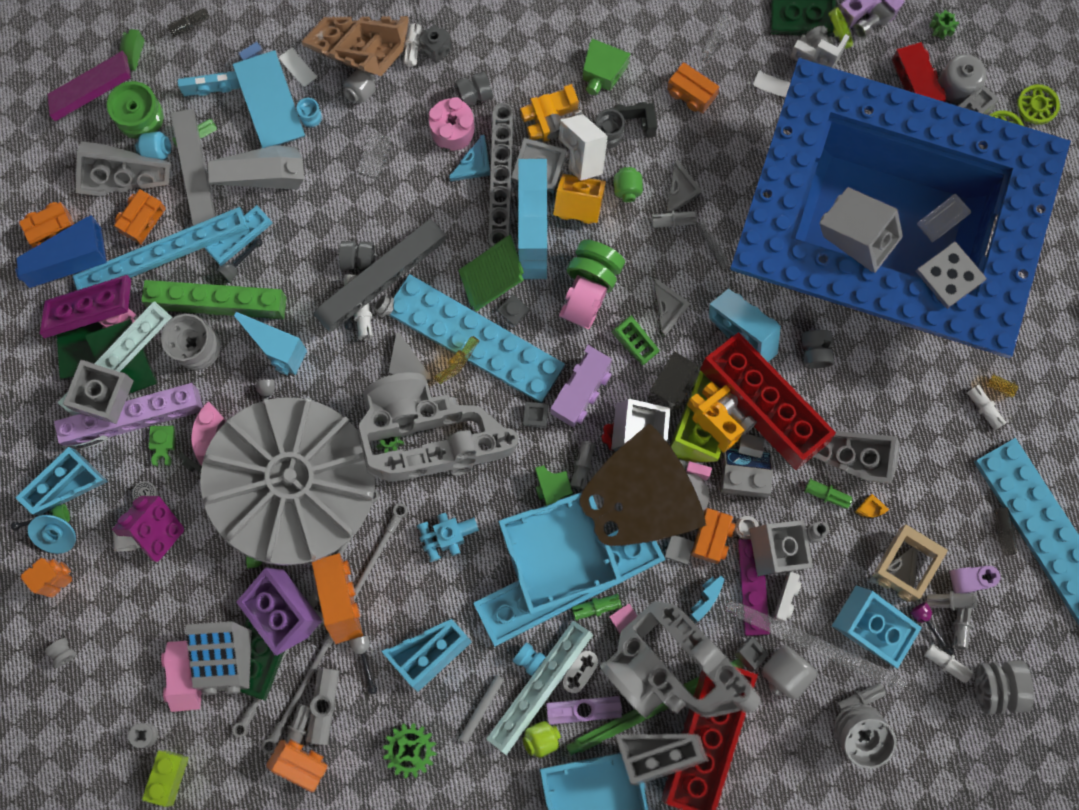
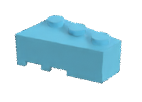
(736, 315)
(60, 482)
(428, 653)

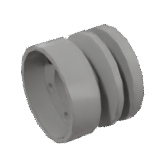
(182, 333)
(1004, 687)
(873, 745)

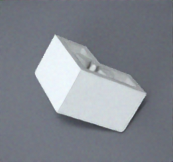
(825, 54)
(586, 146)

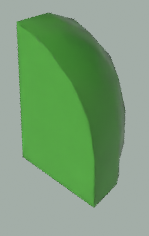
(132, 46)

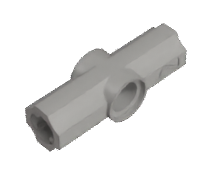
(321, 722)

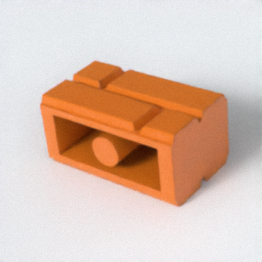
(692, 88)
(139, 216)
(46, 223)
(711, 539)
(47, 577)
(297, 765)

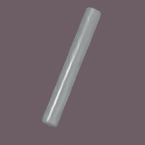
(481, 709)

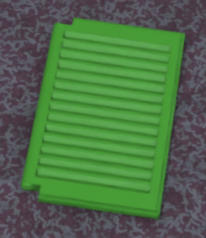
(492, 273)

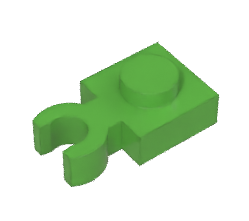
(161, 440)

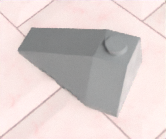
(112, 169)

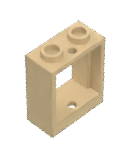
(922, 544)

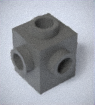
(435, 43)

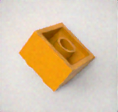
(579, 199)

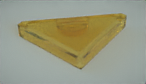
(457, 361)

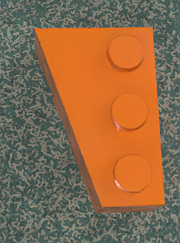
(336, 598)

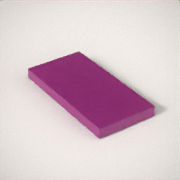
(88, 86)
(85, 306)

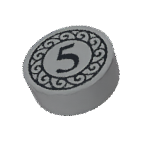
(144, 489)

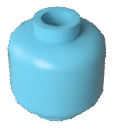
(153, 145)

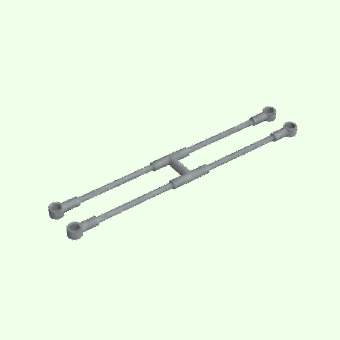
(327, 642)

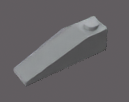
(263, 168)
(863, 455)

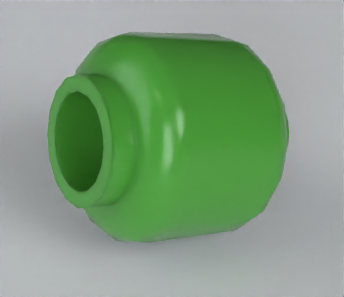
(628, 184)

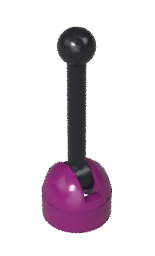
(923, 614)

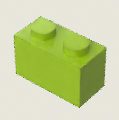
(165, 778)

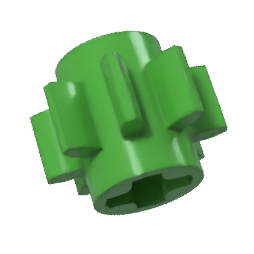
(943, 24)
(392, 445)

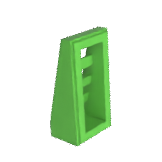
(635, 328)

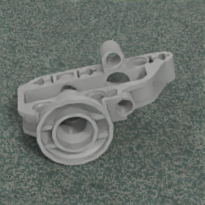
(399, 404)
(641, 673)

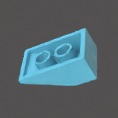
(281, 348)
(876, 626)

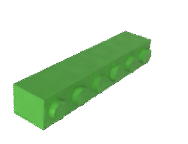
(215, 299)

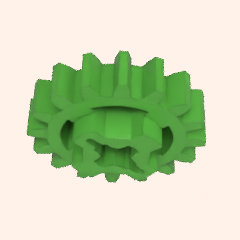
(417, 760)

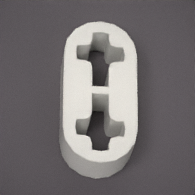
(584, 675)

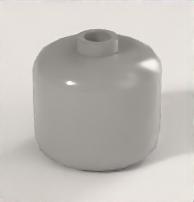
(962, 77)
(789, 673)

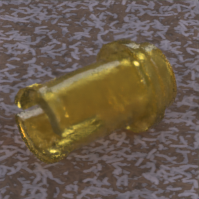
(1003, 385)

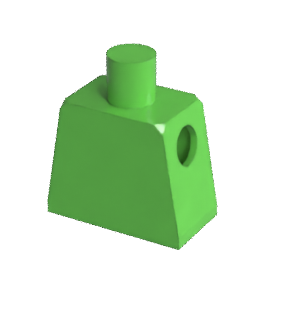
(603, 66)

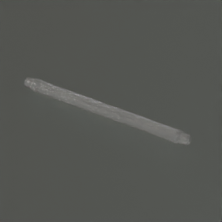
(815, 644)

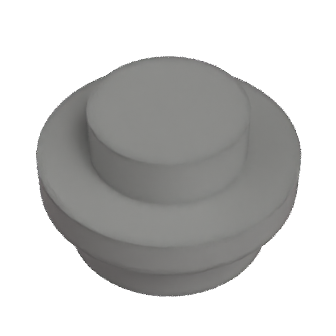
(384, 305)

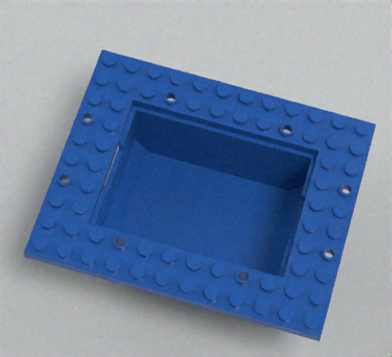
(914, 159)

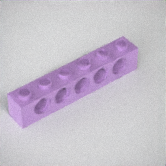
(135, 415)

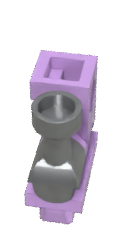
(880, 11)

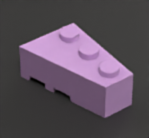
(582, 387)

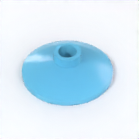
(51, 534)

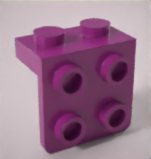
(150, 525)

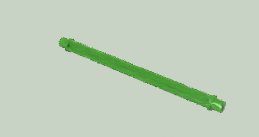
(627, 721)

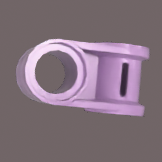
(970, 579)

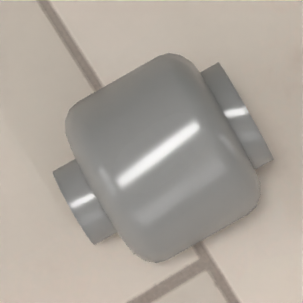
(359, 87)

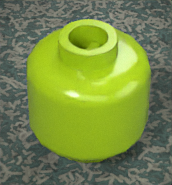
(541, 739)

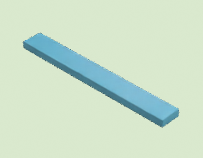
(165, 249)

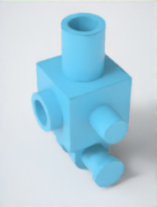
(448, 533)

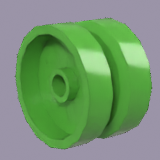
(135, 109)
(596, 263)

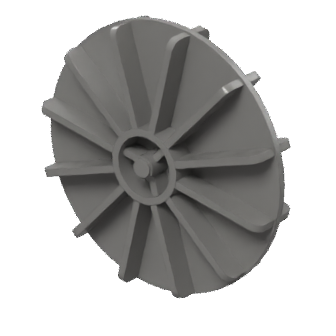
(286, 481)

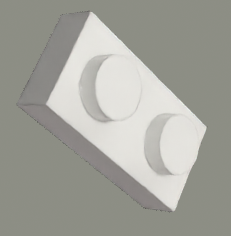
(790, 588)

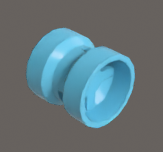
(309, 107)
(529, 659)

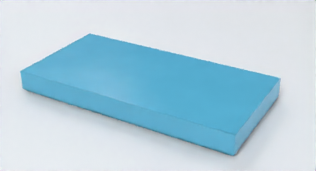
(269, 99)

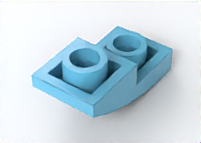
(711, 592)

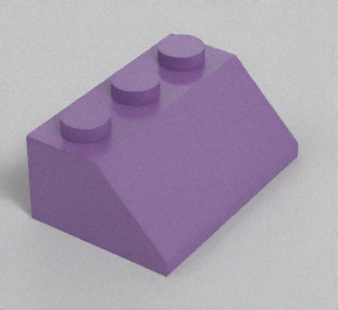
(278, 610)

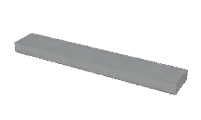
(193, 166)

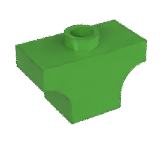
(552, 485)

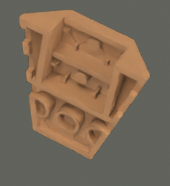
(359, 43)

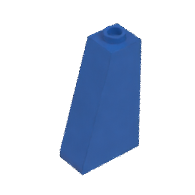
(63, 254)

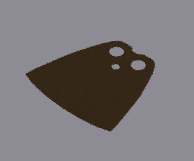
(651, 488)

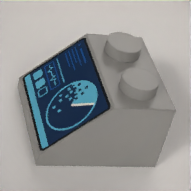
(746, 474)

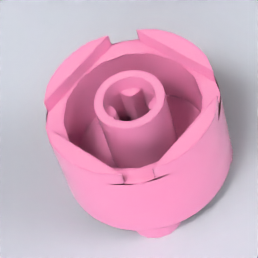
(442, 117)
(583, 302)

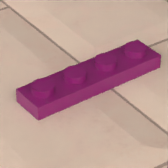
(752, 586)

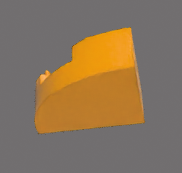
(871, 507)

